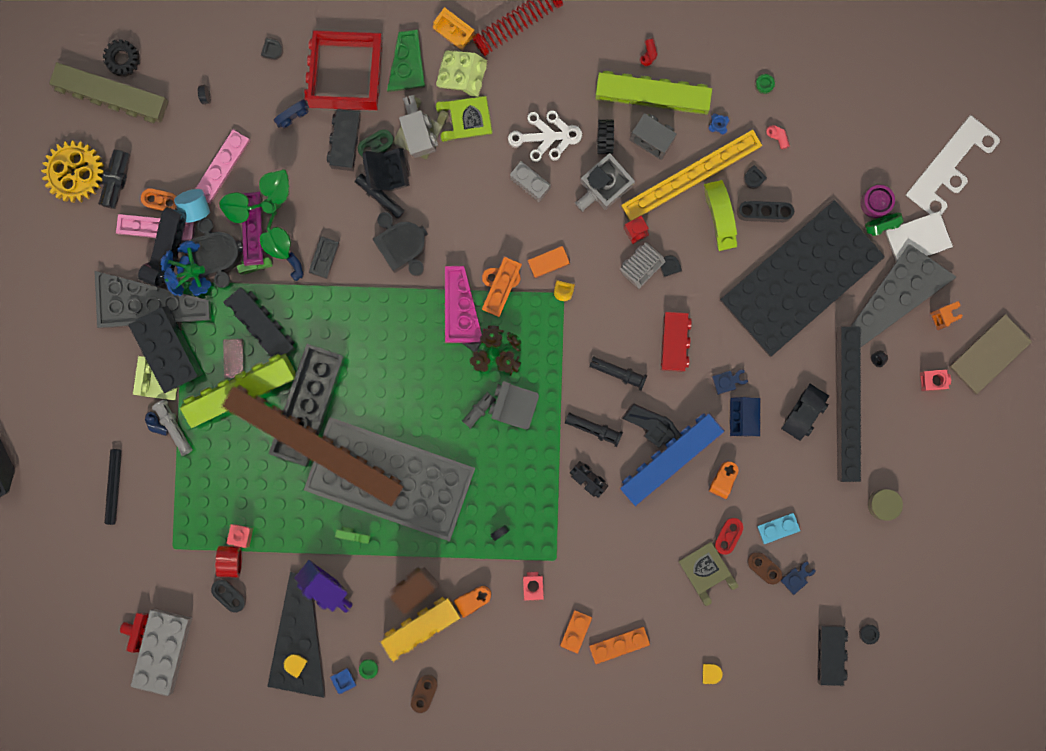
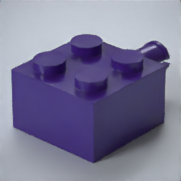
(322, 587)

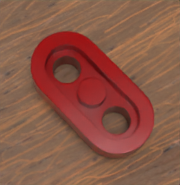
(729, 536)

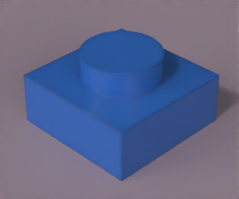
(343, 681)

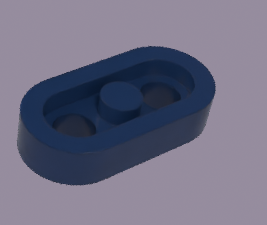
(297, 110)

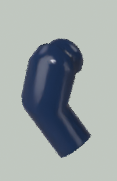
(296, 264)

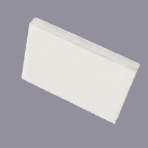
(925, 234)

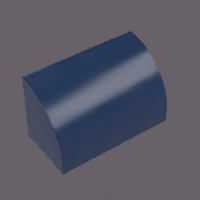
(745, 416)

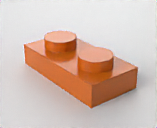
(576, 631)

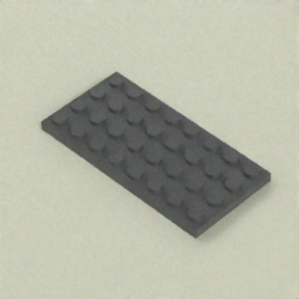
(431, 483)

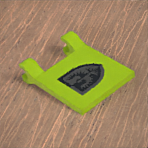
(468, 117)

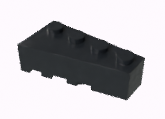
(259, 323)

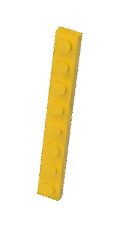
(691, 175)

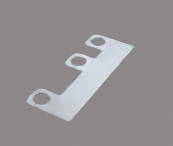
(944, 164)

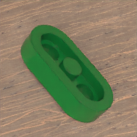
(883, 223)

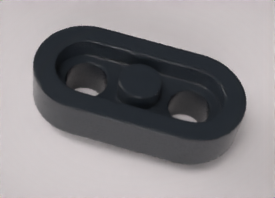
(228, 596)

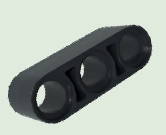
(774, 208)

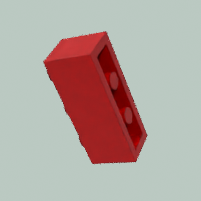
(675, 342)

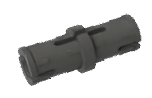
(478, 410)

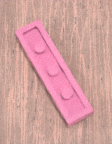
(222, 165)
(147, 227)

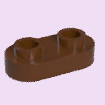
(764, 568)
(424, 694)

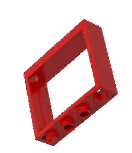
(351, 39)

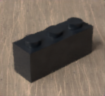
(344, 140)
(832, 655)

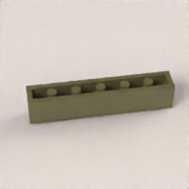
(108, 92)

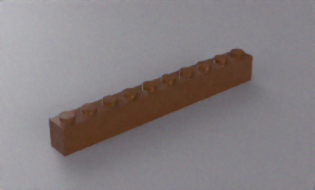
(312, 446)

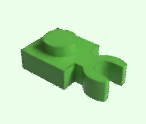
(243, 270)
(348, 534)

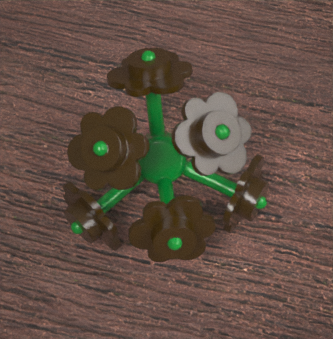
(502, 358)

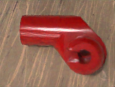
(651, 53)

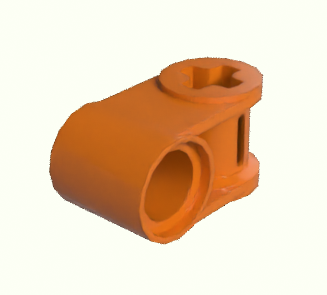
(723, 483)
(470, 602)

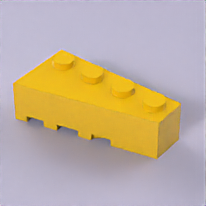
(420, 628)

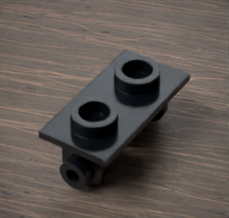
(582, 473)

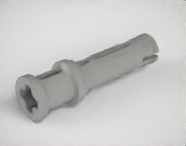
(168, 420)

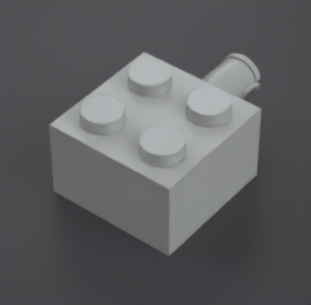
(417, 130)
(619, 185)

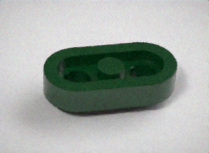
(374, 142)

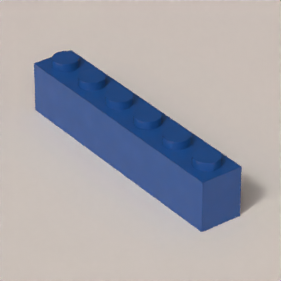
(671, 459)

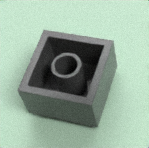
(653, 136)

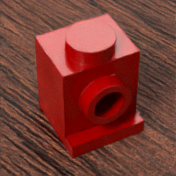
(636, 229)

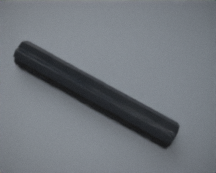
(112, 487)

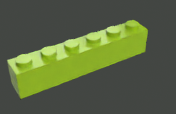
(653, 93)
(258, 381)

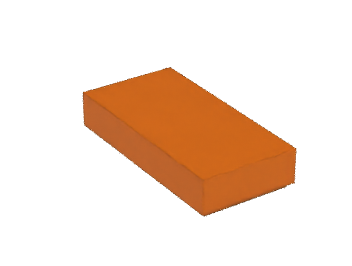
(548, 262)

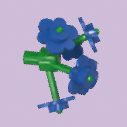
(186, 268)

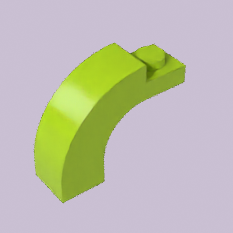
(722, 214)

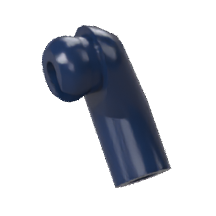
(153, 424)

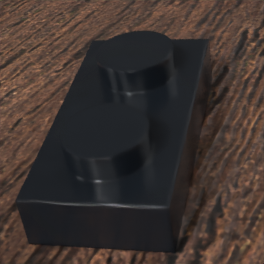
(324, 257)

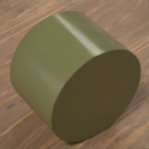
(885, 504)

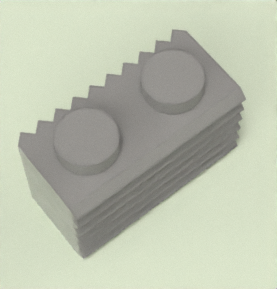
(530, 181)
(642, 265)

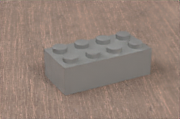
(161, 652)

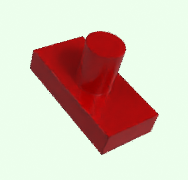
(135, 631)

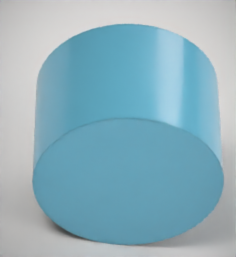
(193, 204)

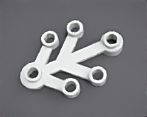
(547, 136)

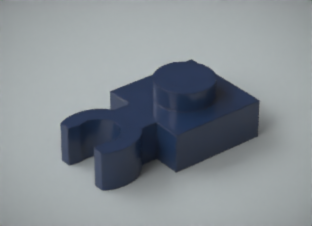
(726, 382)
(796, 579)

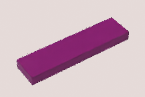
(251, 231)

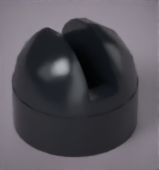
(875, 358)

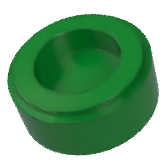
(765, 83)
(368, 669)

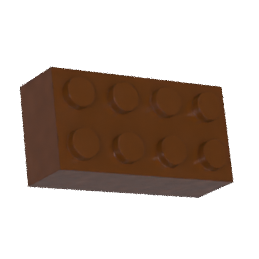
(410, 593)

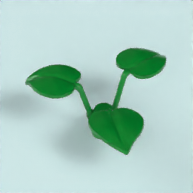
(276, 187)

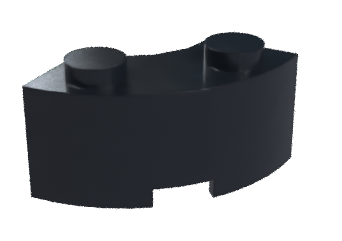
(805, 412)

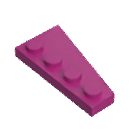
(460, 312)

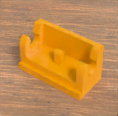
(453, 29)

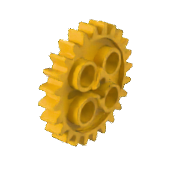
(65, 156)

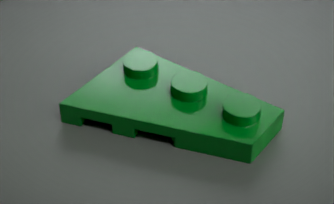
(407, 63)

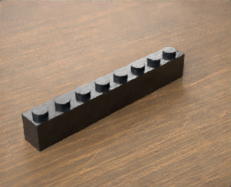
(849, 404)

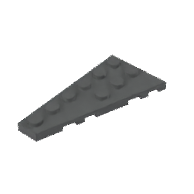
(904, 288)

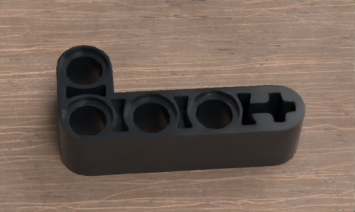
(167, 238)

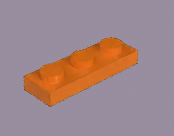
(501, 286)
(619, 645)

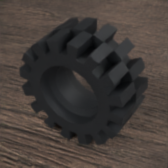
(116, 47)
(605, 136)

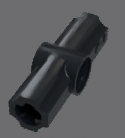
(114, 179)

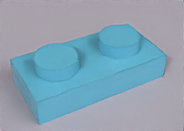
(778, 528)

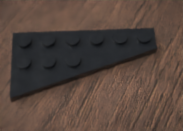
(297, 636)

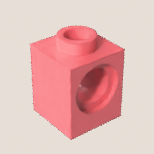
(927, 383)
(239, 536)
(533, 595)

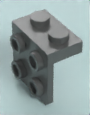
(514, 405)

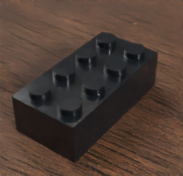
(165, 349)

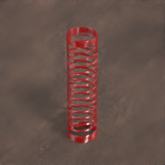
(480, 43)

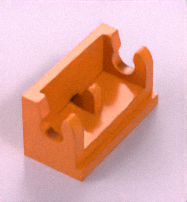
(944, 316)

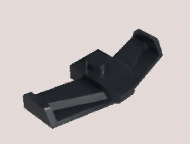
(658, 427)

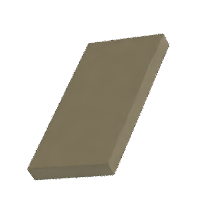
(990, 354)

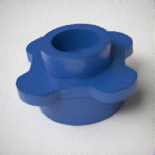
(721, 119)

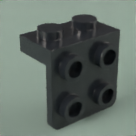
(386, 170)

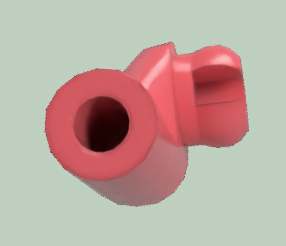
(778, 134)

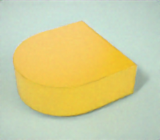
(563, 291)
(294, 664)
(711, 674)

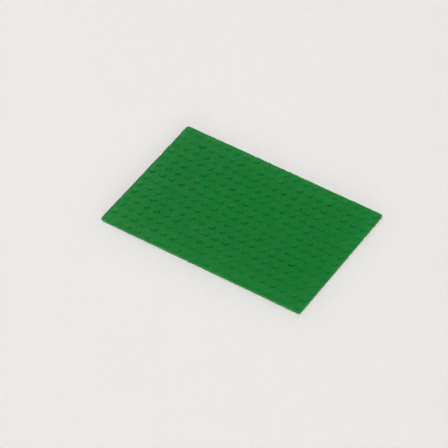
(393, 383)

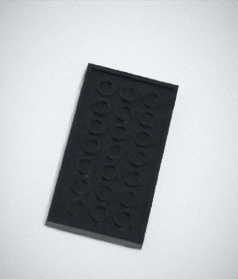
(802, 278)

